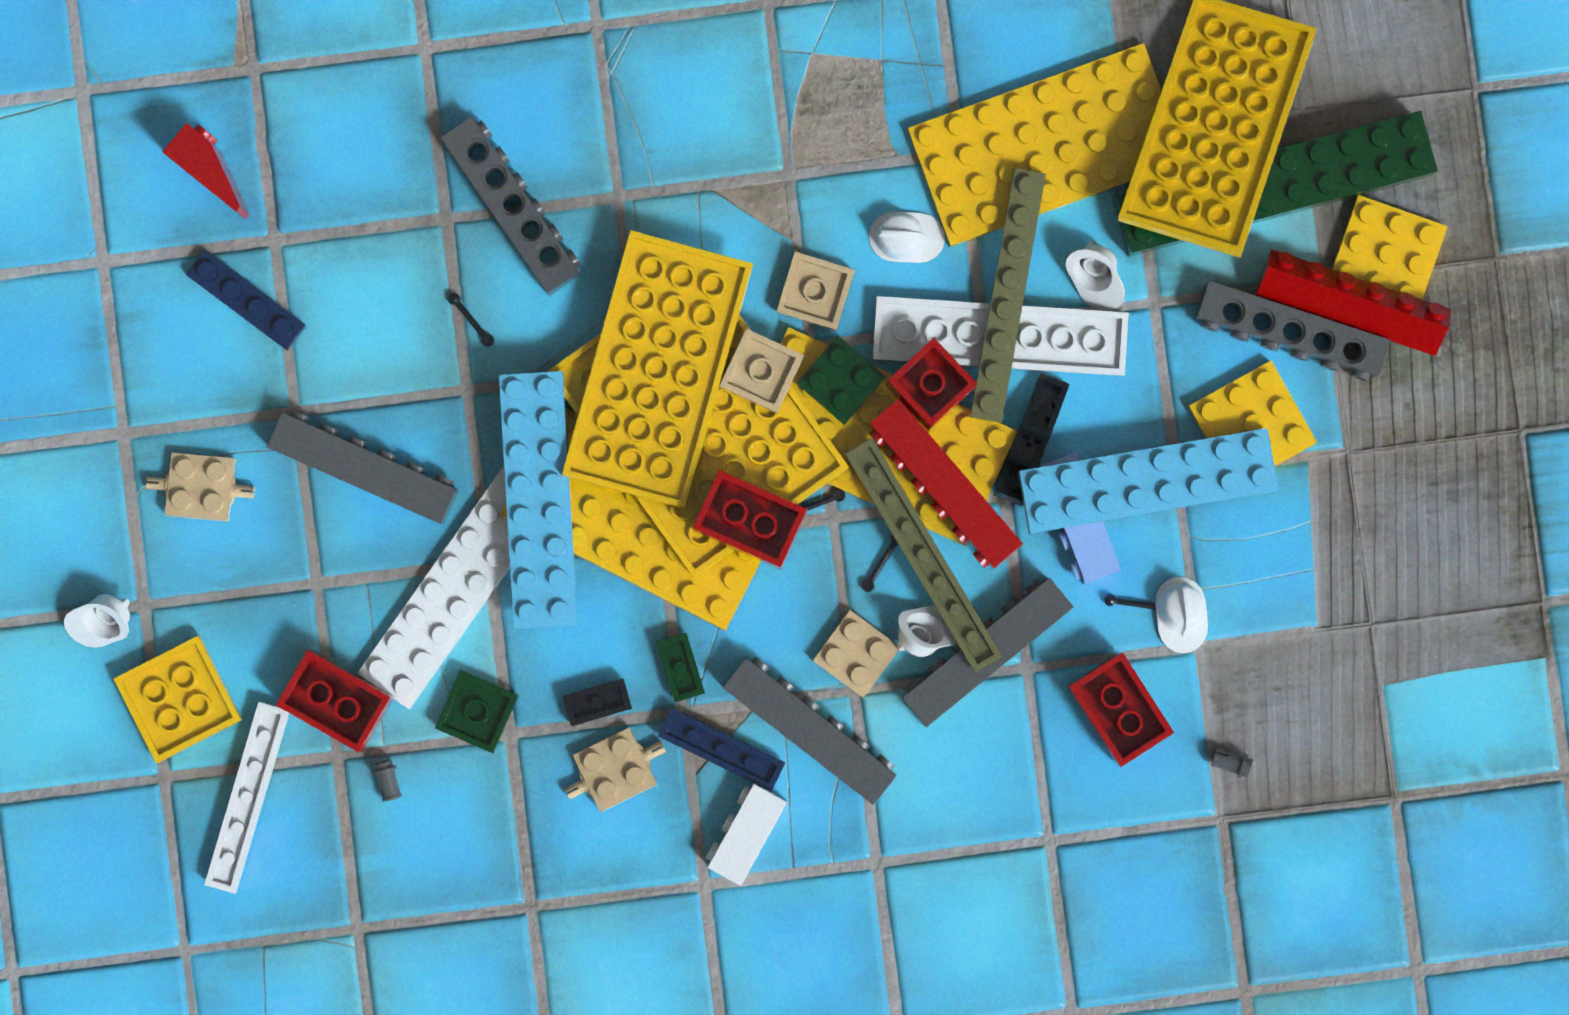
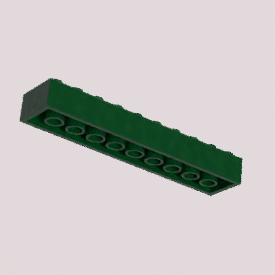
(1325, 173)

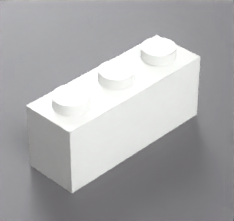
(745, 833)

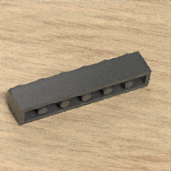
(363, 468)
(1011, 633)
(810, 731)

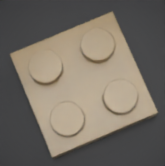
(815, 291)
(761, 371)
(856, 653)

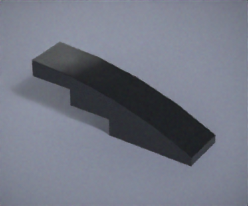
(1031, 435)

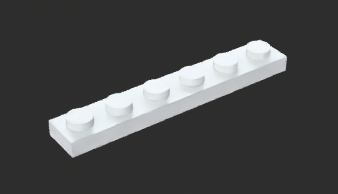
(247, 797)

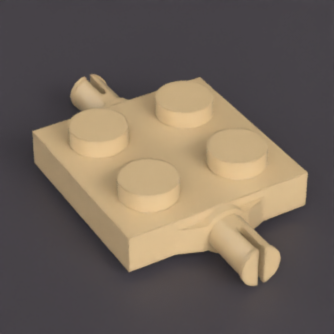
(200, 487)
(615, 770)

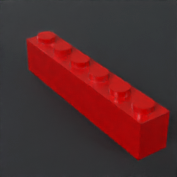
(1353, 302)
(945, 484)

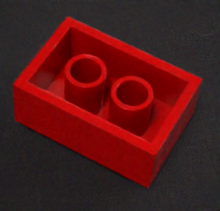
(749, 519)
(335, 700)
(1120, 709)

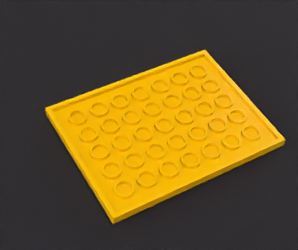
(767, 449)

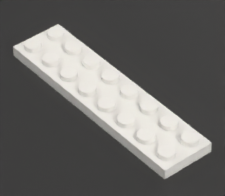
(1045, 338)
(444, 602)

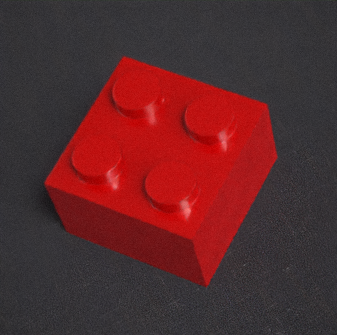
(931, 384)

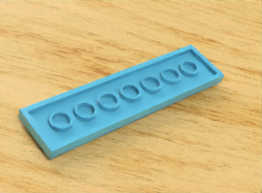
(1148, 481)
(538, 500)

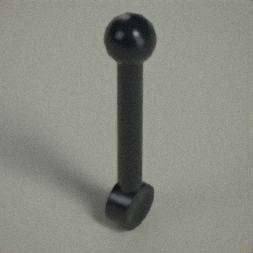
(487, 339)
(838, 495)
(868, 585)
(1111, 600)

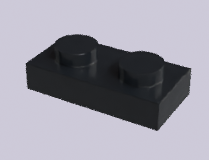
(597, 702)

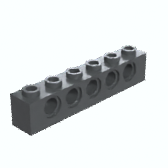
(459, 143)
(1369, 346)

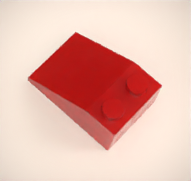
(197, 155)

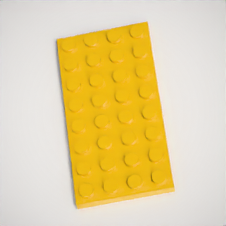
(1217, 125)
(1072, 126)
(657, 369)
(971, 443)
(623, 540)

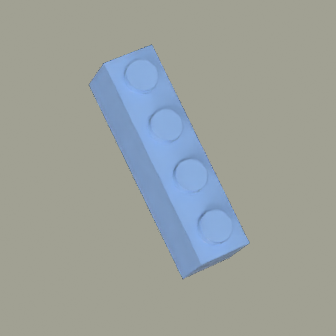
(1088, 544)

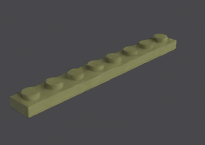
(1007, 295)
(923, 555)

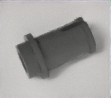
(1232, 762)
(387, 780)

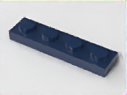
(246, 300)
(721, 749)

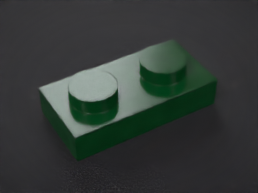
(680, 667)

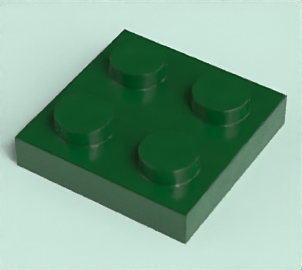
(841, 380)
(477, 711)

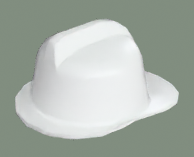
(907, 237)
(1096, 276)
(1181, 614)
(99, 621)
(923, 631)

